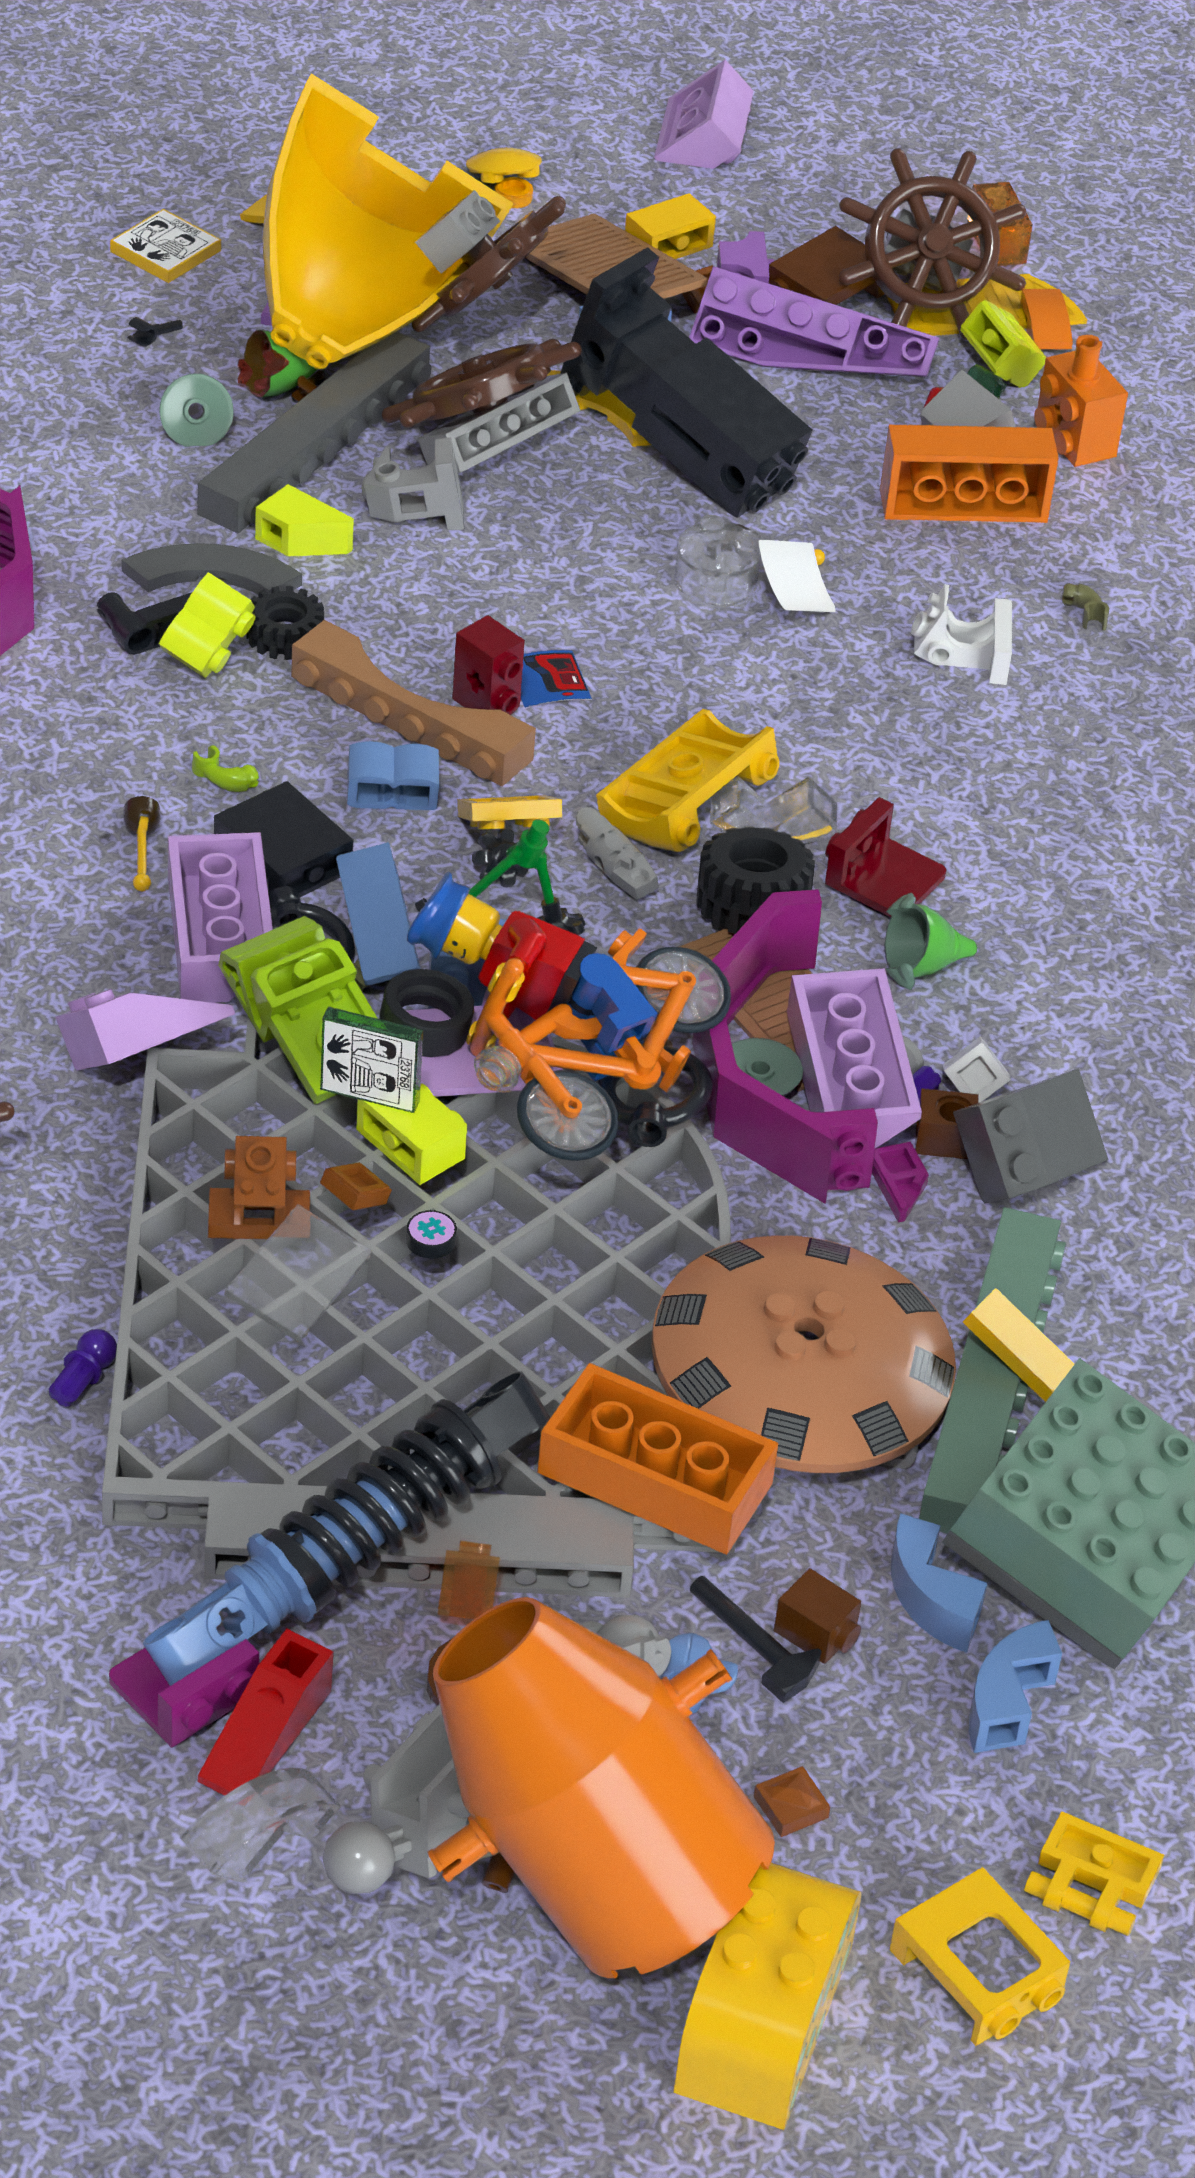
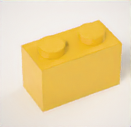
(674, 226)

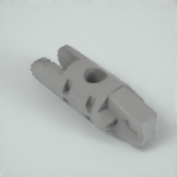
(615, 854)

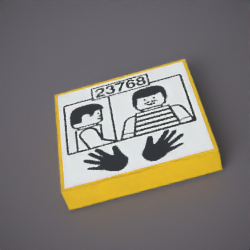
(165, 245)

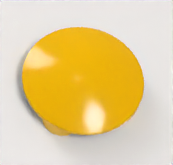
(504, 161)

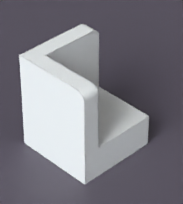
(976, 1070)

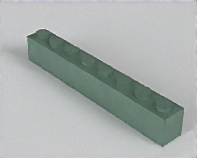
(985, 1388)

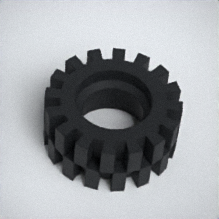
(283, 607)

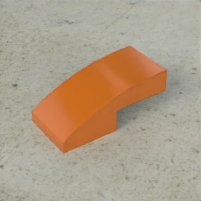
(1047, 318)

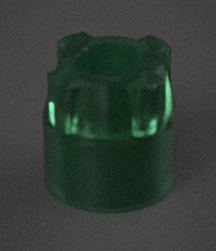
(987, 379)

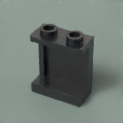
(295, 835)

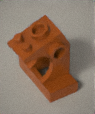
(260, 1175)

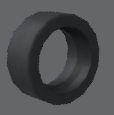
(434, 990)

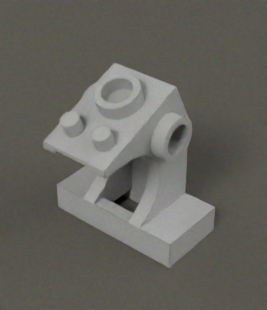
(437, 481)

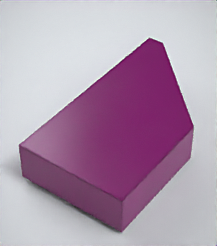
(899, 1177)

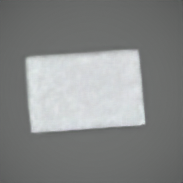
(298, 1273)

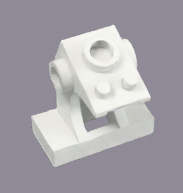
(958, 643)

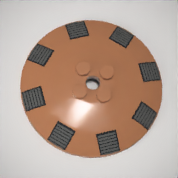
(832, 1403)

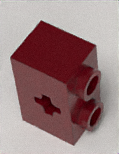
(488, 666)

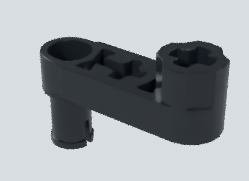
(139, 629)

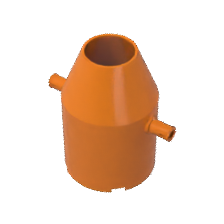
(595, 1786)

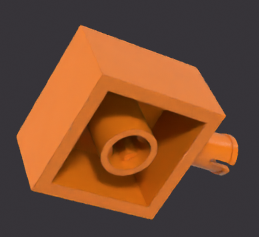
(1081, 404)

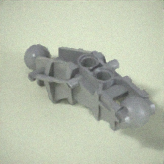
(418, 1793)

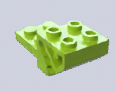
(286, 987)

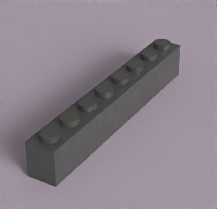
(313, 430)

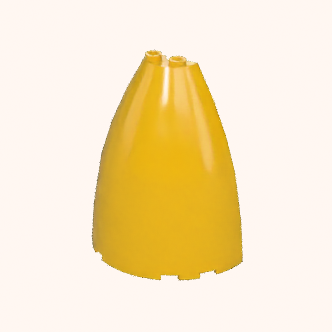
(346, 231)

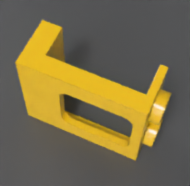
(929, 1927)

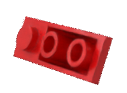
(270, 1712)

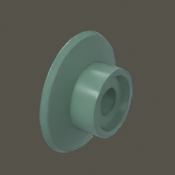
(216, 414)
(769, 1063)

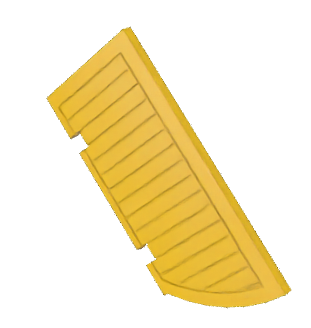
(993, 292)

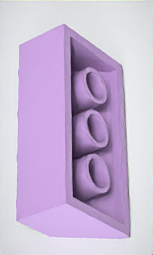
(215, 904)
(853, 1047)

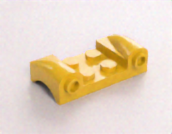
(662, 790)

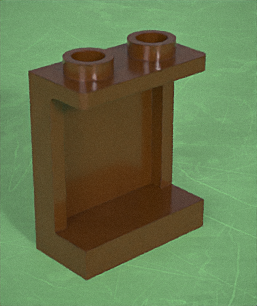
(816, 267)

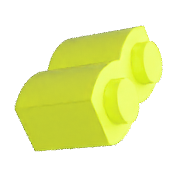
(208, 626)

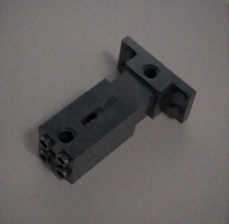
(684, 393)

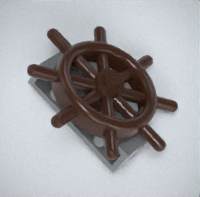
(507, 399)

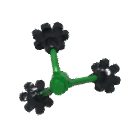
(506, 858)

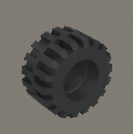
(745, 868)

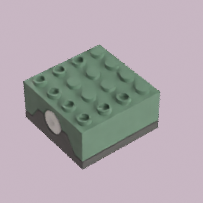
(1088, 1515)

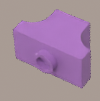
(745, 257)

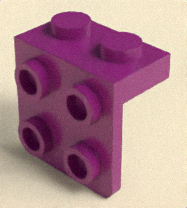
(192, 1701)

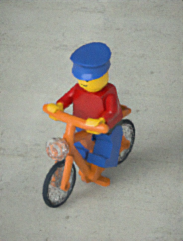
(577, 997)

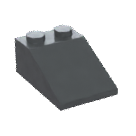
(1030, 1137)

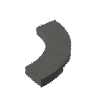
(189, 561)

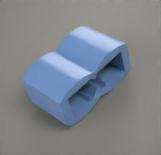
(393, 776)

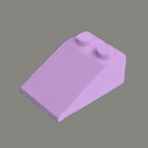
(113, 1027)

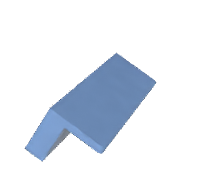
(377, 913)

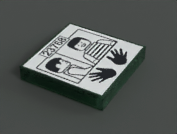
(371, 1059)

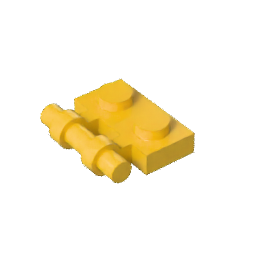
(1101, 1861)

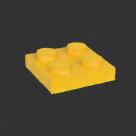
(492, 812)

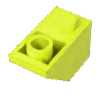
(302, 525)

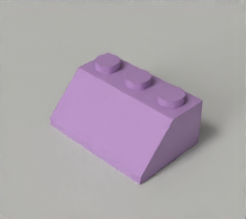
(706, 120)

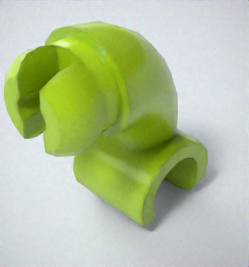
(229, 779)

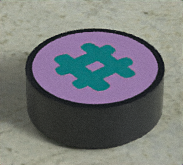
(431, 1234)

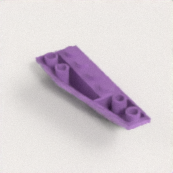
(802, 332)

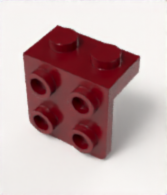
(873, 866)

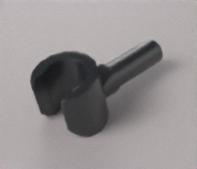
(147, 333)

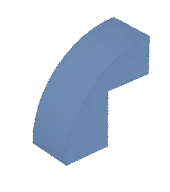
(935, 1598)
(1017, 1663)

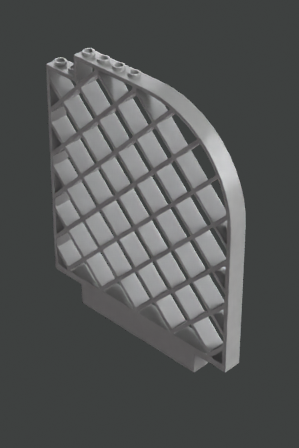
(544, 1533)

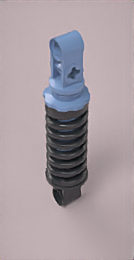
(295, 1564)

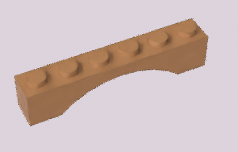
(477, 739)

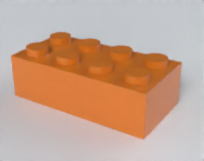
(968, 473)
(657, 1458)

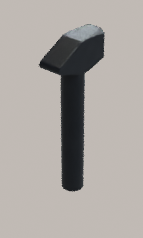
(789, 1671)

